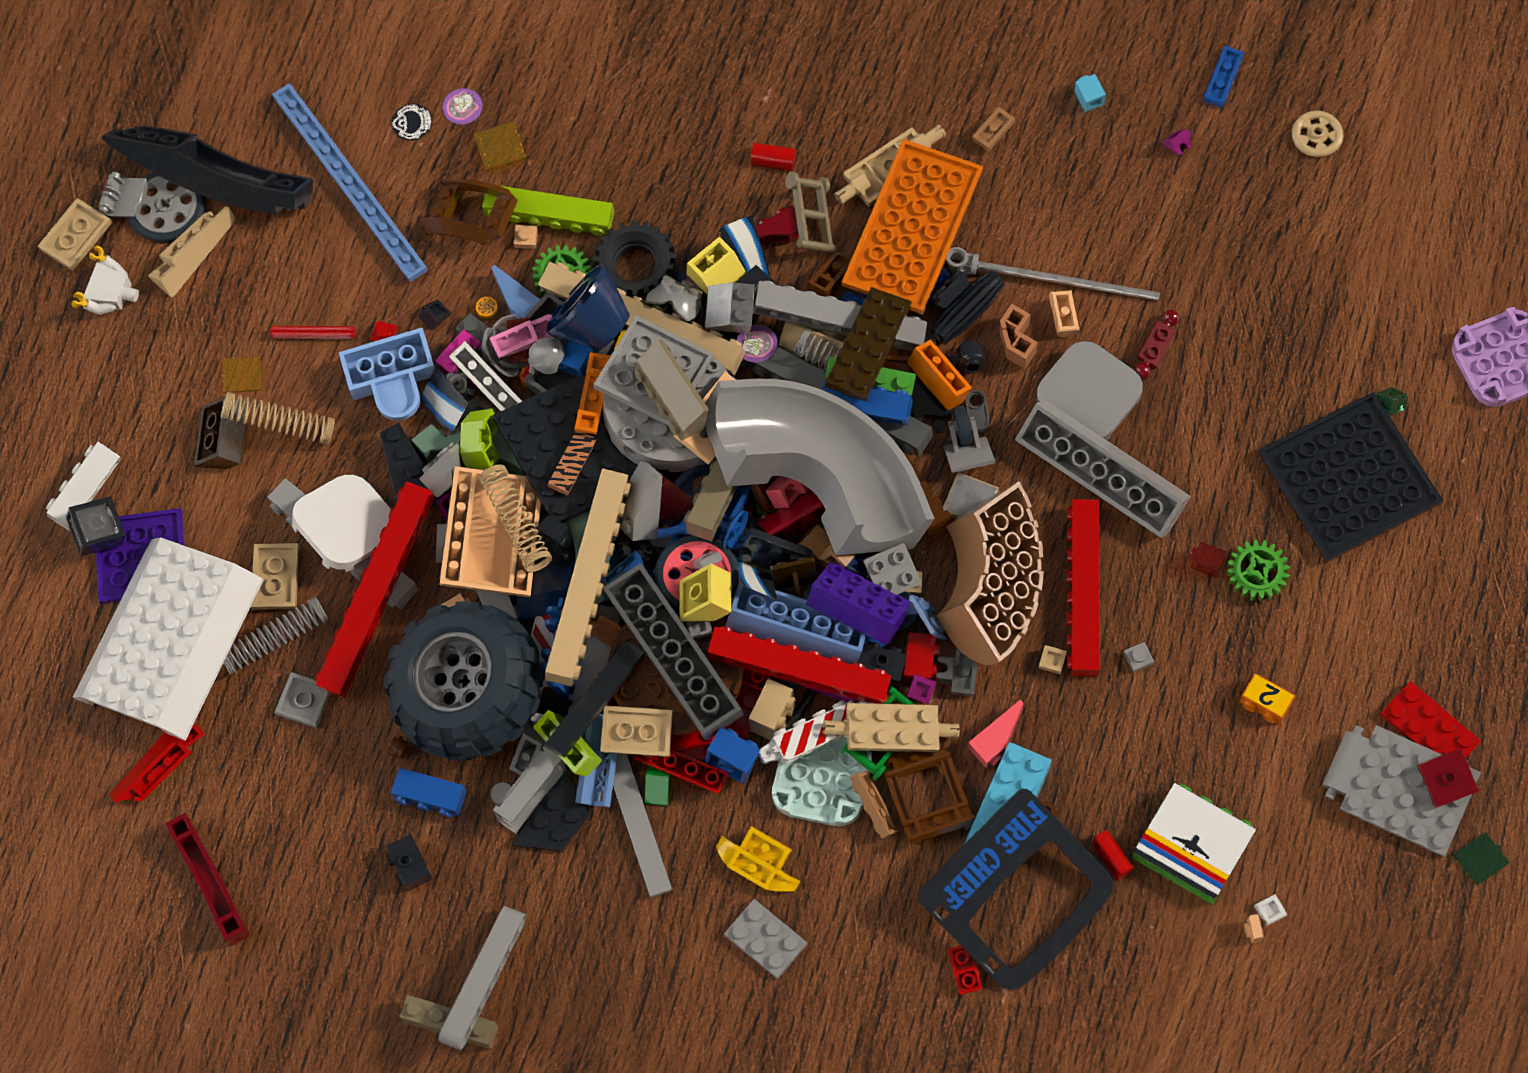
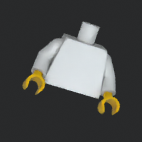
(107, 287)

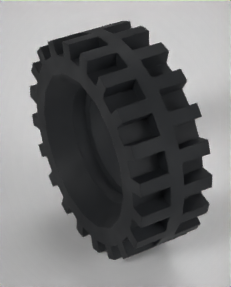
(642, 238)

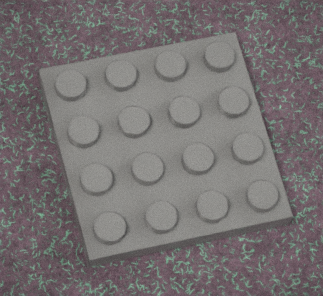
(618, 375)

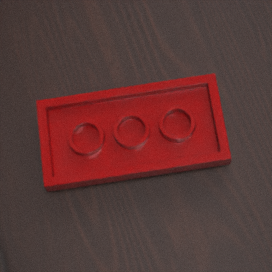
(1428, 723)

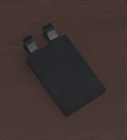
(927, 405)

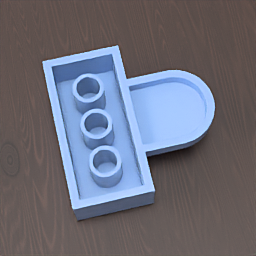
(389, 372)

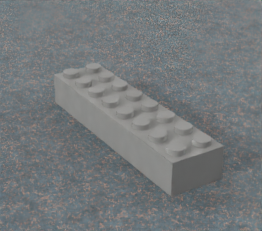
(1102, 468)

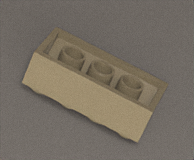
(671, 391)

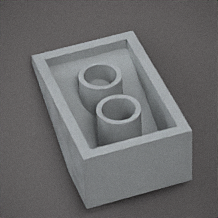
(642, 504)

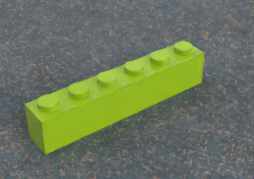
(558, 211)

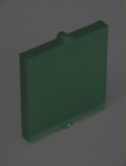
(1481, 859)

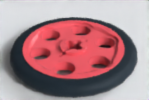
(670, 560)

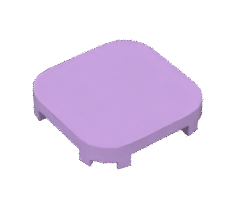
(1495, 357)

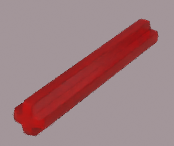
(313, 332)

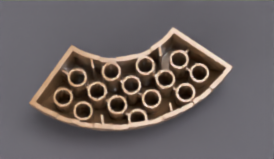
(995, 577)

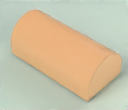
(1064, 313)

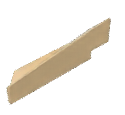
(190, 250)

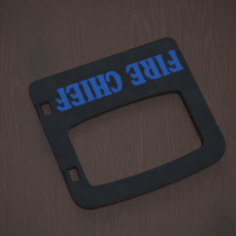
(988, 860)

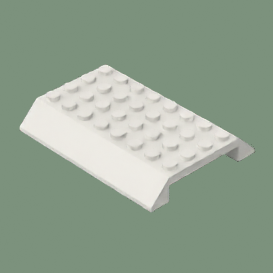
(169, 636)

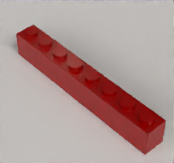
(1084, 588)
(798, 666)

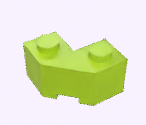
(476, 440)

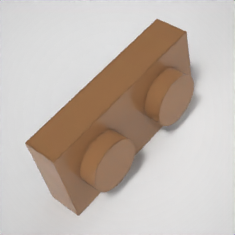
(993, 129)

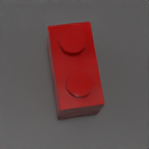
(920, 656)

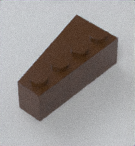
(942, 517)

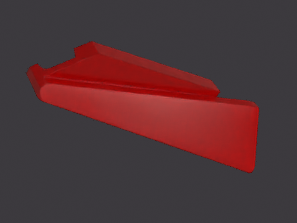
(155, 766)

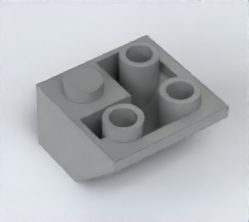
(440, 472)

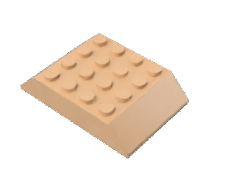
(477, 545)

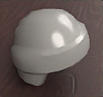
(546, 355)

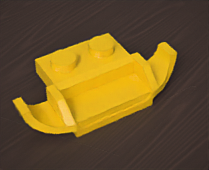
(759, 860)

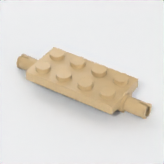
(870, 174)
(891, 727)

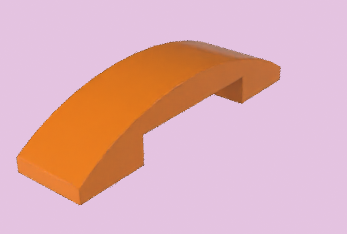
(592, 399)

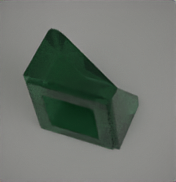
(1393, 400)

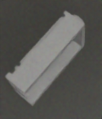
(530, 790)

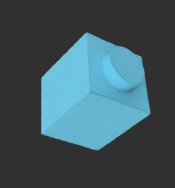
(1090, 92)

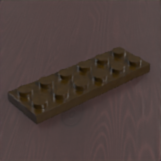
(868, 344)

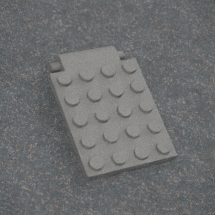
(1387, 789)

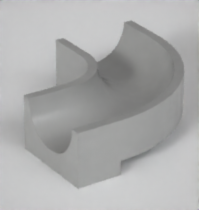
(828, 446)

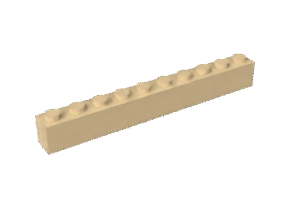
(561, 281)
(586, 578)

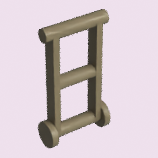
(822, 186)

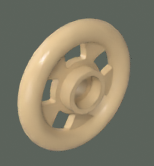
(1321, 149)

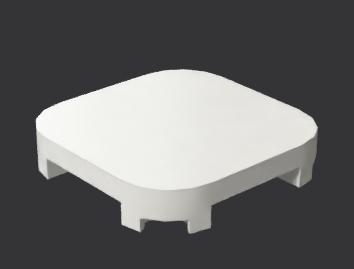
(341, 520)

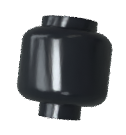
(970, 356)

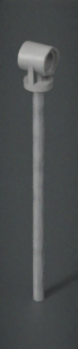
(971, 262)

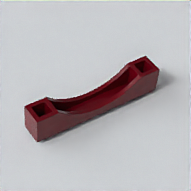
(777, 229)
(208, 879)

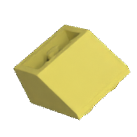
(715, 266)

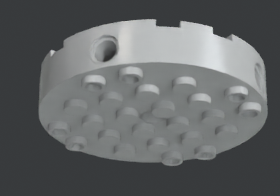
(650, 440)

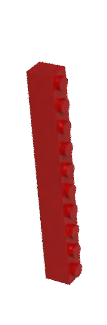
(375, 590)

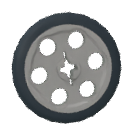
(171, 230)

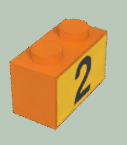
(1266, 699)

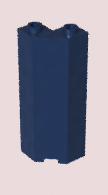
(553, 582)

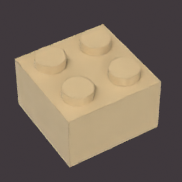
(772, 709)

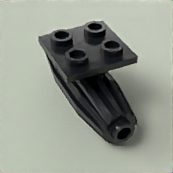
(963, 303)

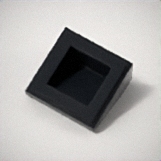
(434, 314)

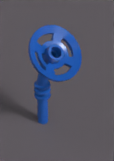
(732, 529)

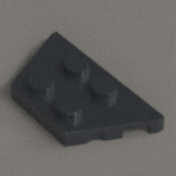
(555, 819)

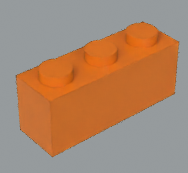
(939, 375)

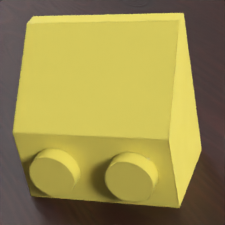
(705, 594)

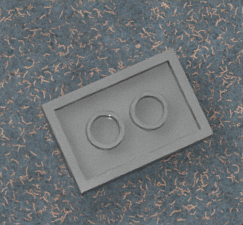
(765, 939)

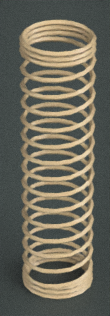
(327, 428)
(489, 482)

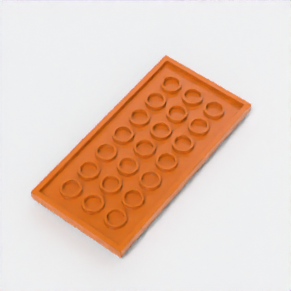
(913, 224)

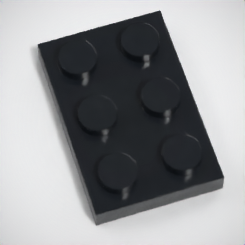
(767, 550)

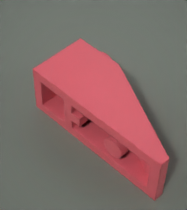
(993, 740)

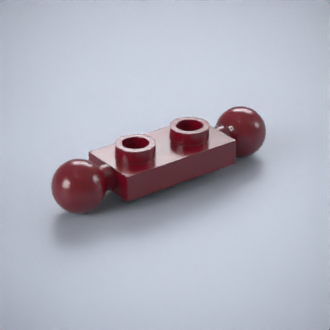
(1156, 344)

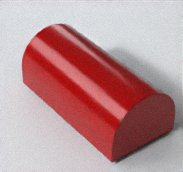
(773, 156)
(1112, 855)

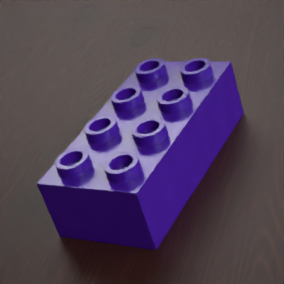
(858, 603)

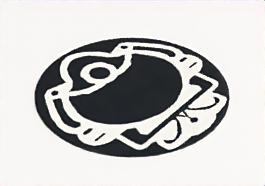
(411, 122)

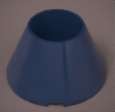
(591, 313)

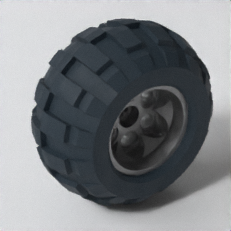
(427, 655)

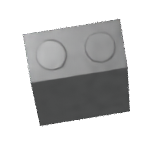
(730, 307)

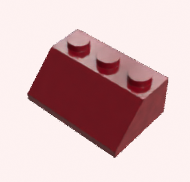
(795, 520)

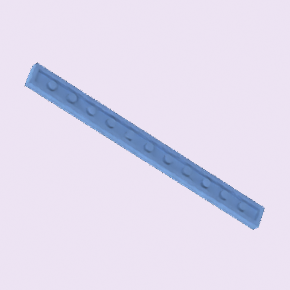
(350, 182)

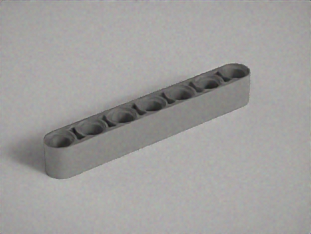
(482, 978)

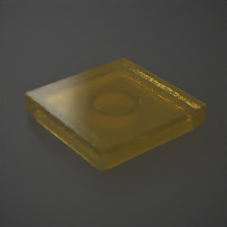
(500, 147)

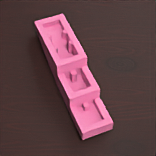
(520, 336)

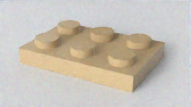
(74, 234)
(279, 570)
(636, 731)

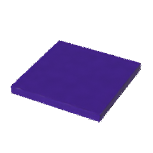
(119, 564)

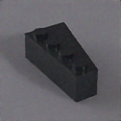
(402, 459)

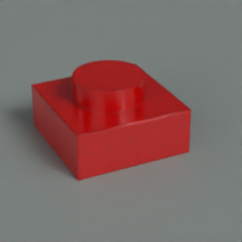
(383, 330)

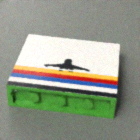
(1193, 842)

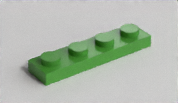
(888, 378)

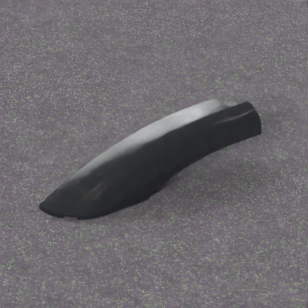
(210, 172)

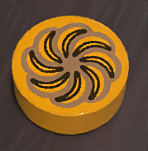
(486, 308)

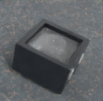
(95, 526)

